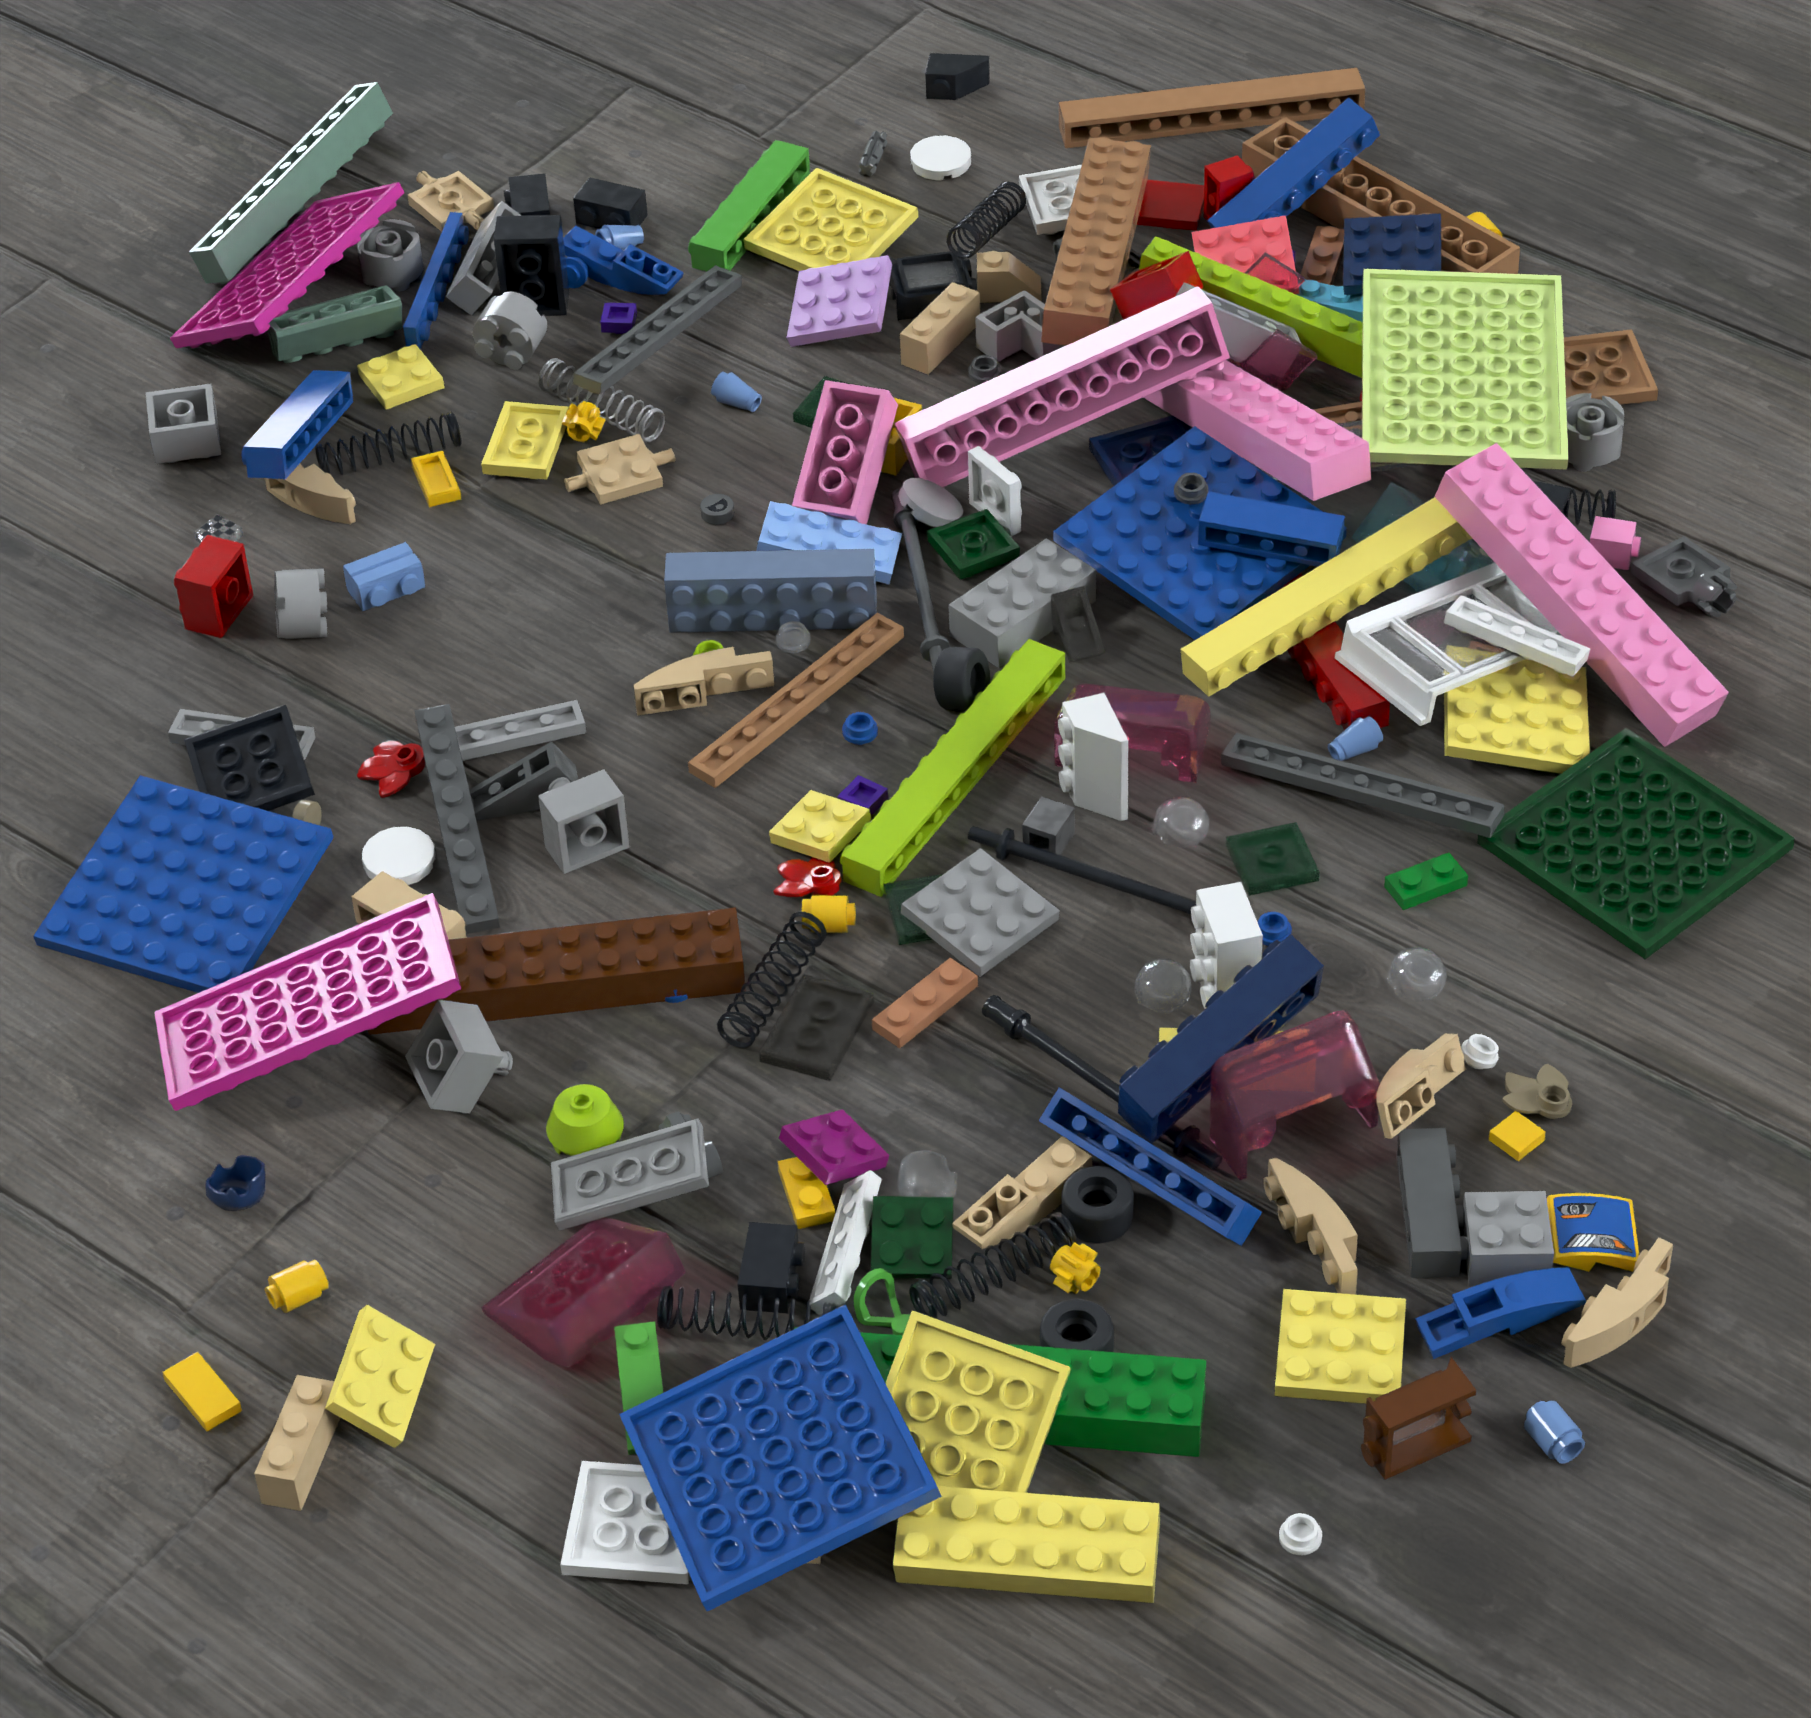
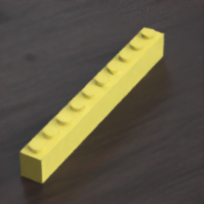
(1321, 597)

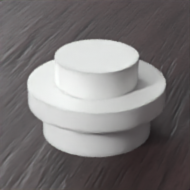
(1480, 1051)
(1300, 1534)

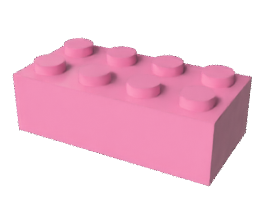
(846, 451)

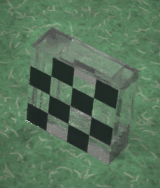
(220, 528)

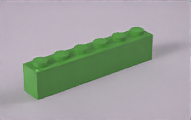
(749, 203)

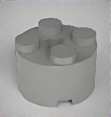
(390, 255)
(509, 330)
(1593, 430)
(300, 603)

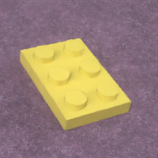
(525, 440)
(380, 1376)

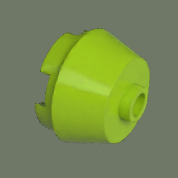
(583, 1120)

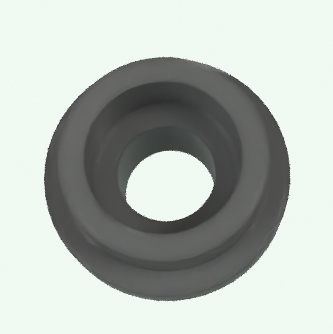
(984, 369)
(1191, 488)

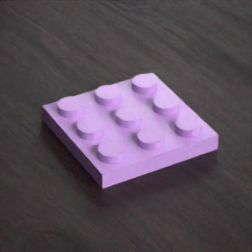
(839, 301)

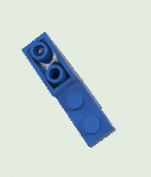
(622, 269)
(1498, 1305)

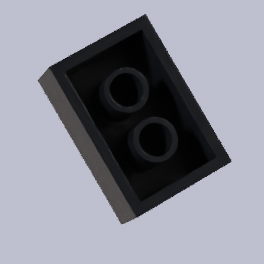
(533, 260)

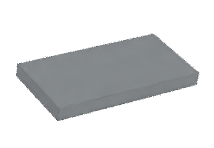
(629, 1174)

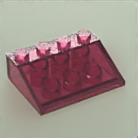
(586, 1289)

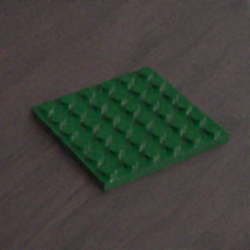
(1636, 842)

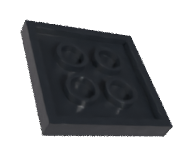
(252, 761)

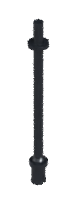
(1007, 845)
(1018, 1024)

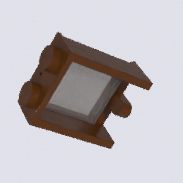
(1417, 1421)

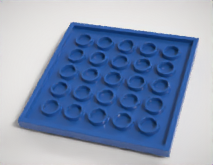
(1150, 539)
(183, 886)
(778, 1457)

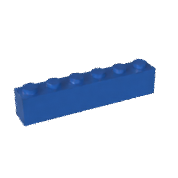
(1302, 168)
(298, 425)
(1150, 1166)

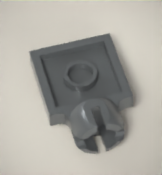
(1688, 574)

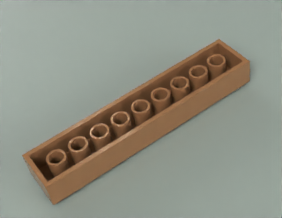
(1370, 192)
(1096, 240)

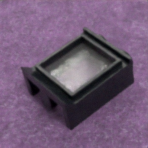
(922, 278)

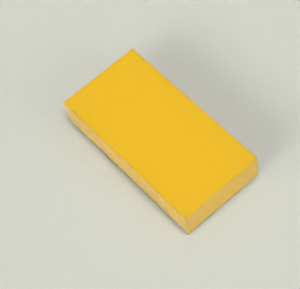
(436, 478)
(202, 1391)

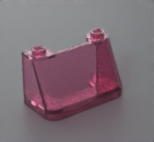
(1154, 722)

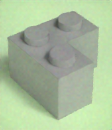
(1013, 327)

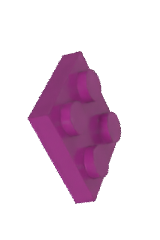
(834, 1146)

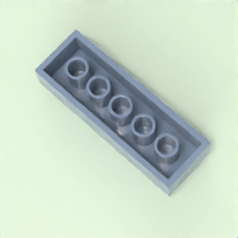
(770, 589)

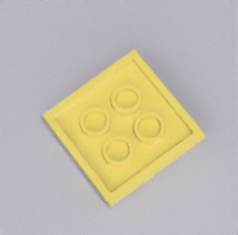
(1339, 1346)

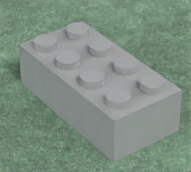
(1017, 601)

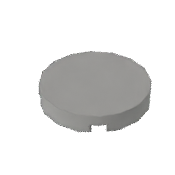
(929, 502)

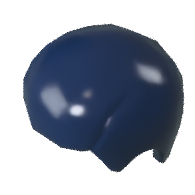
(238, 1185)

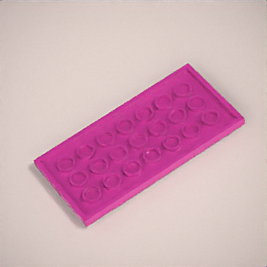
(287, 266)
(305, 1002)

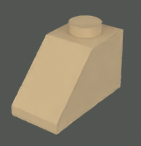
(1003, 276)

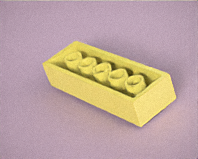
(1031, 1544)

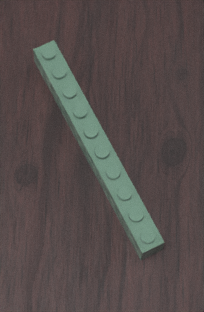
(291, 184)

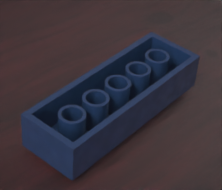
(1247, 1012)

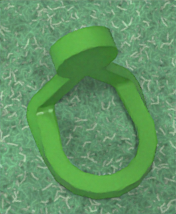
(899, 1322)

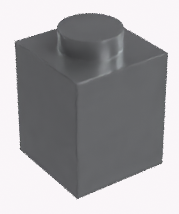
(1049, 826)

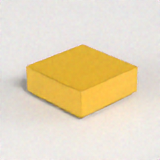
(1517, 1135)

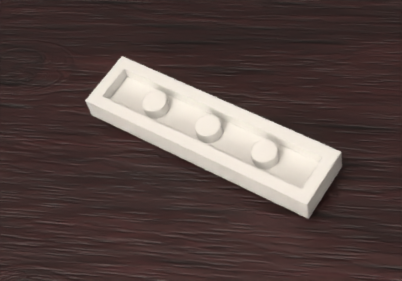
(1517, 636)
(845, 1242)

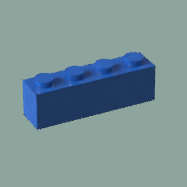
(1270, 529)

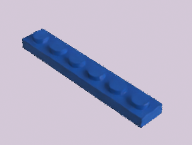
(434, 283)

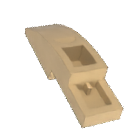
(314, 494)
(705, 674)
(1414, 1079)
(1023, 1200)
(1317, 1219)
(1620, 1312)

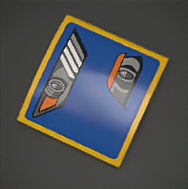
(1593, 1230)

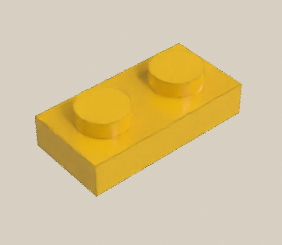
(806, 1194)

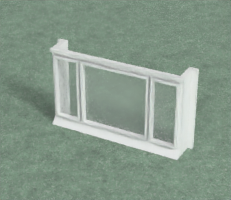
(1416, 656)

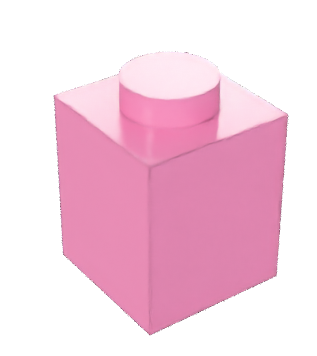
(1615, 541)

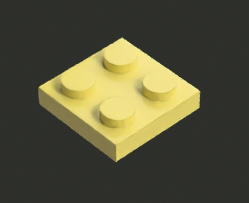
(400, 376)
(820, 826)

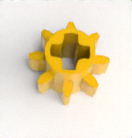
(583, 421)
(1075, 1268)

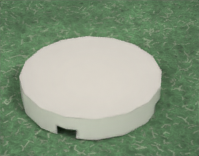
(940, 157)
(400, 853)

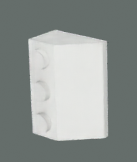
(1094, 756)

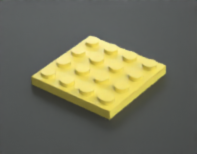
(829, 224)
(1520, 718)
(974, 1404)

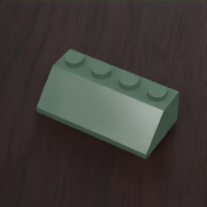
(335, 323)

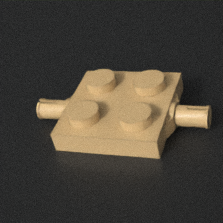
(448, 195)
(619, 469)

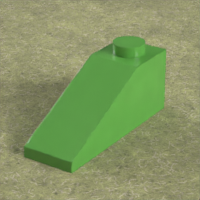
(638, 1366)

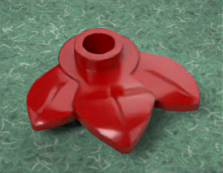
(392, 766)
(808, 877)

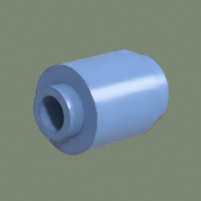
(1554, 1431)

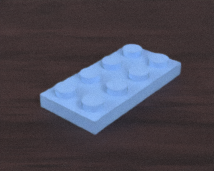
(802, 529)

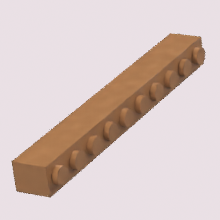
(1208, 107)

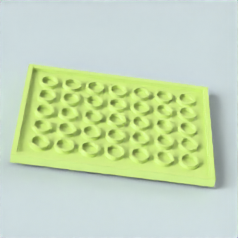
(1463, 367)

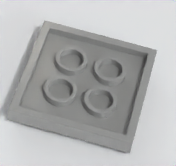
(980, 912)

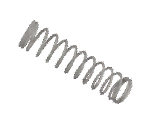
(563, 368)

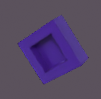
(618, 317)
(865, 794)

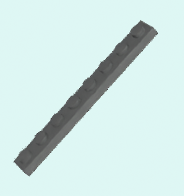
(657, 330)
(1363, 785)
(456, 819)

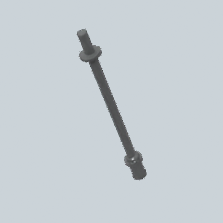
(934, 643)

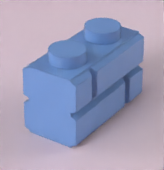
(384, 576)

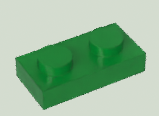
(1426, 881)

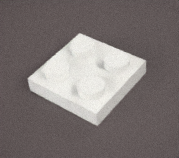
(994, 489)

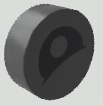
(717, 509)

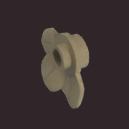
(1541, 1095)

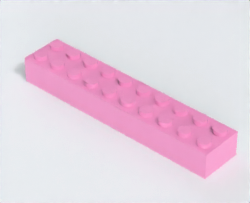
(1065, 388)
(1269, 429)
(1581, 594)

